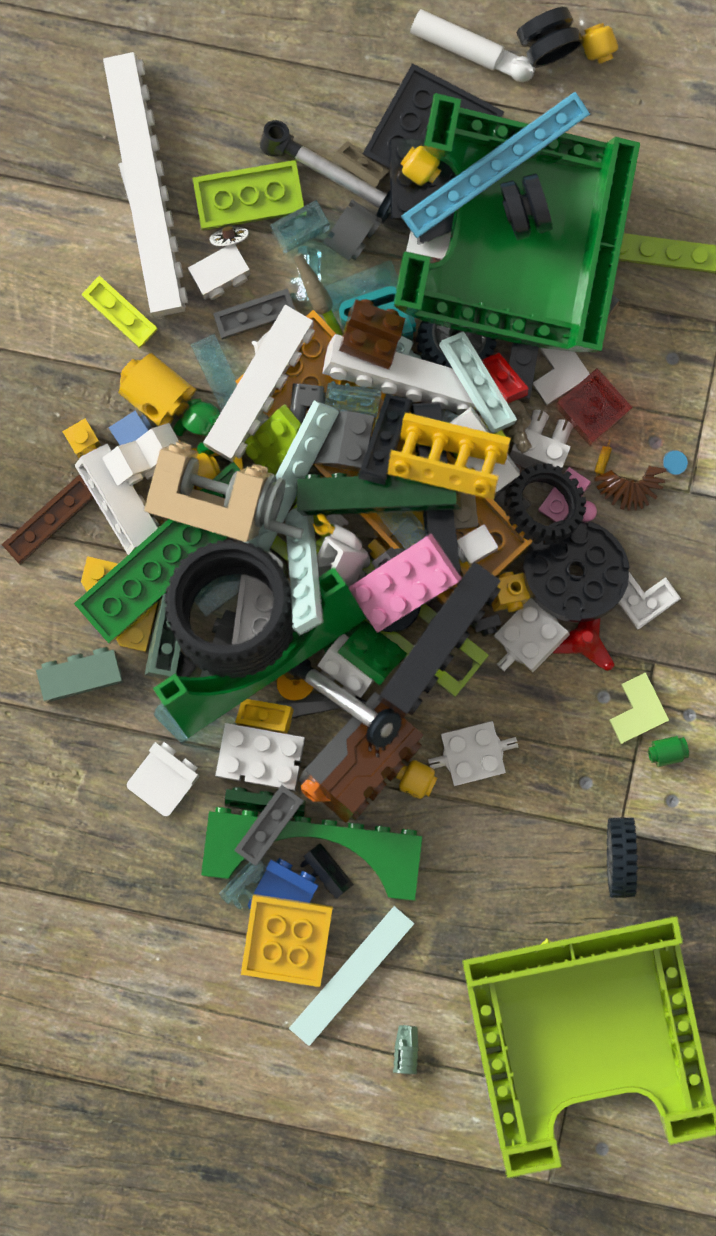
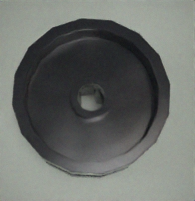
(549, 37)
(527, 206)

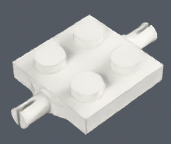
(530, 636)
(473, 753)

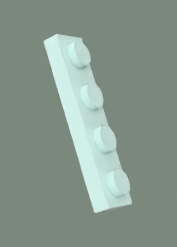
(477, 382)

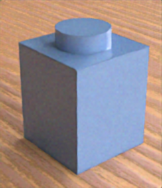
(130, 428)

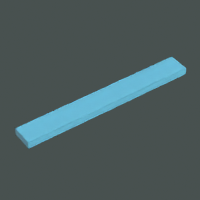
(495, 165)

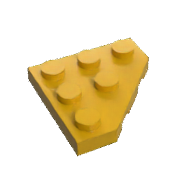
(139, 633)

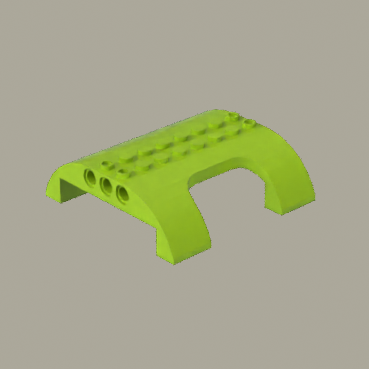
(584, 1026)

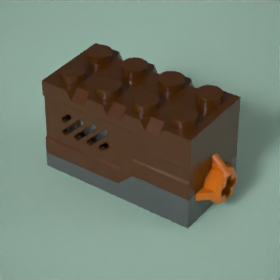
(356, 770)

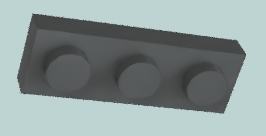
(252, 314)
(268, 825)

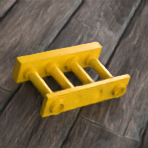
(454, 439)

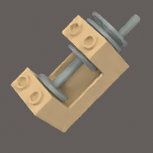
(250, 499)

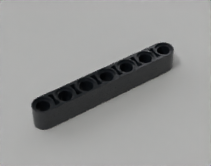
(438, 522)

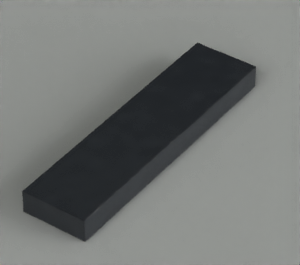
(384, 439)

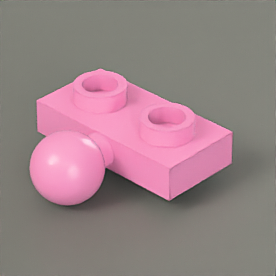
(556, 507)

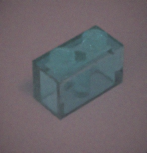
(300, 227)

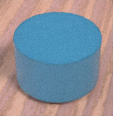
(675, 462)

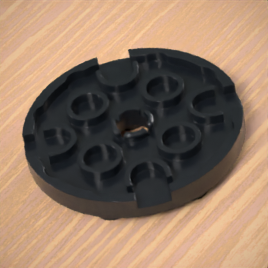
(572, 596)

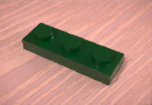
(245, 800)

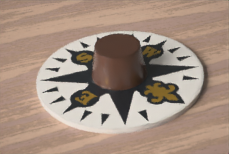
(229, 236)

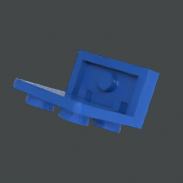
(285, 884)

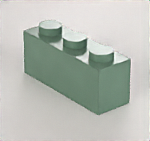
(163, 648)
(79, 674)

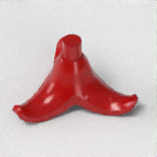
(587, 641)

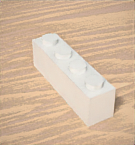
(118, 503)

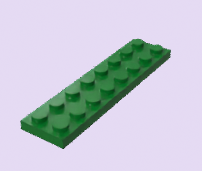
(145, 573)

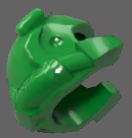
(199, 420)

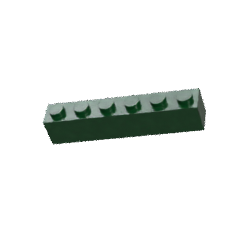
(357, 496)

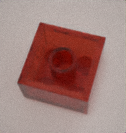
(593, 407)

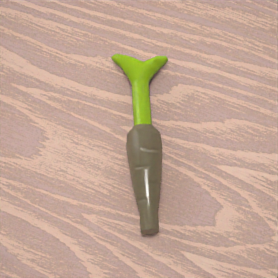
(317, 293)

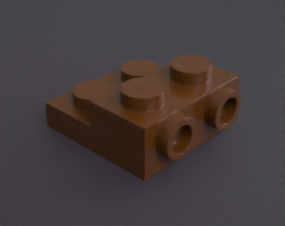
(372, 333)

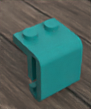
(384, 300)

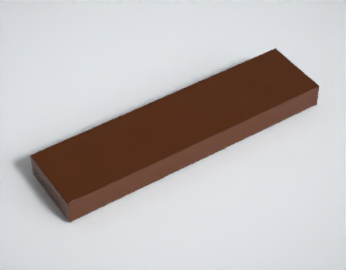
(48, 520)

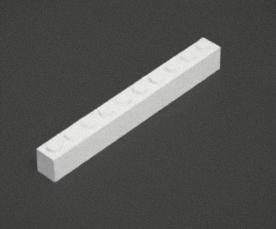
(144, 184)

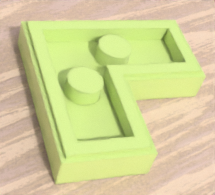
(645, 711)

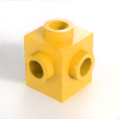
(512, 593)

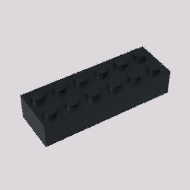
(439, 639)

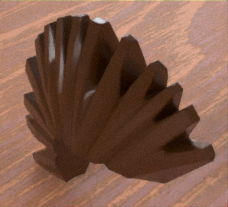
(630, 489)

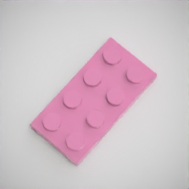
(404, 583)

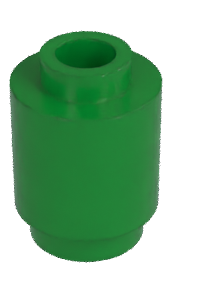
(668, 751)

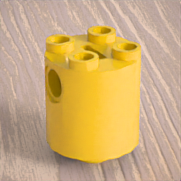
(155, 389)

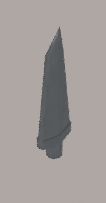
(312, 704)

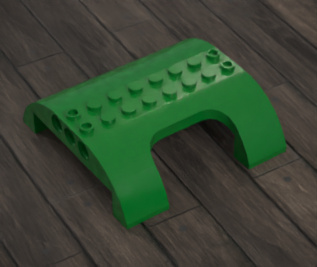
(536, 289)

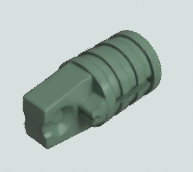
(406, 1050)

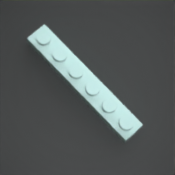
(299, 462)
(303, 574)

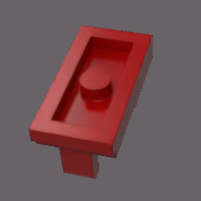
(505, 378)

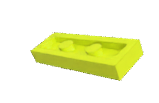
(119, 312)

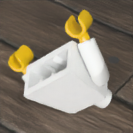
(340, 551)

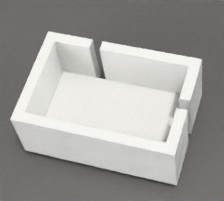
(260, 756)

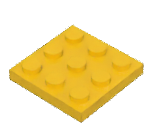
(286, 940)

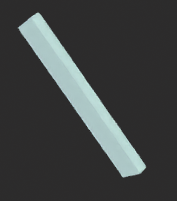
(351, 976)

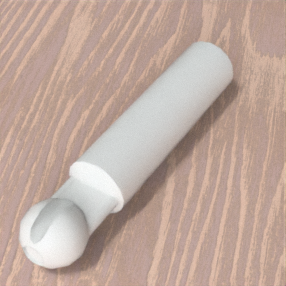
(471, 46)

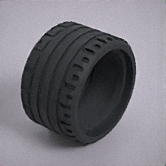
(208, 565)

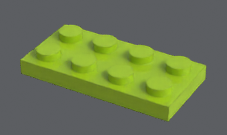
(248, 195)

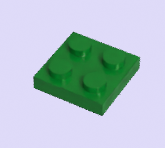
(372, 653)

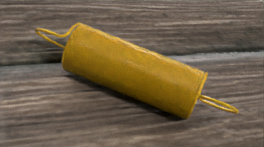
(603, 459)

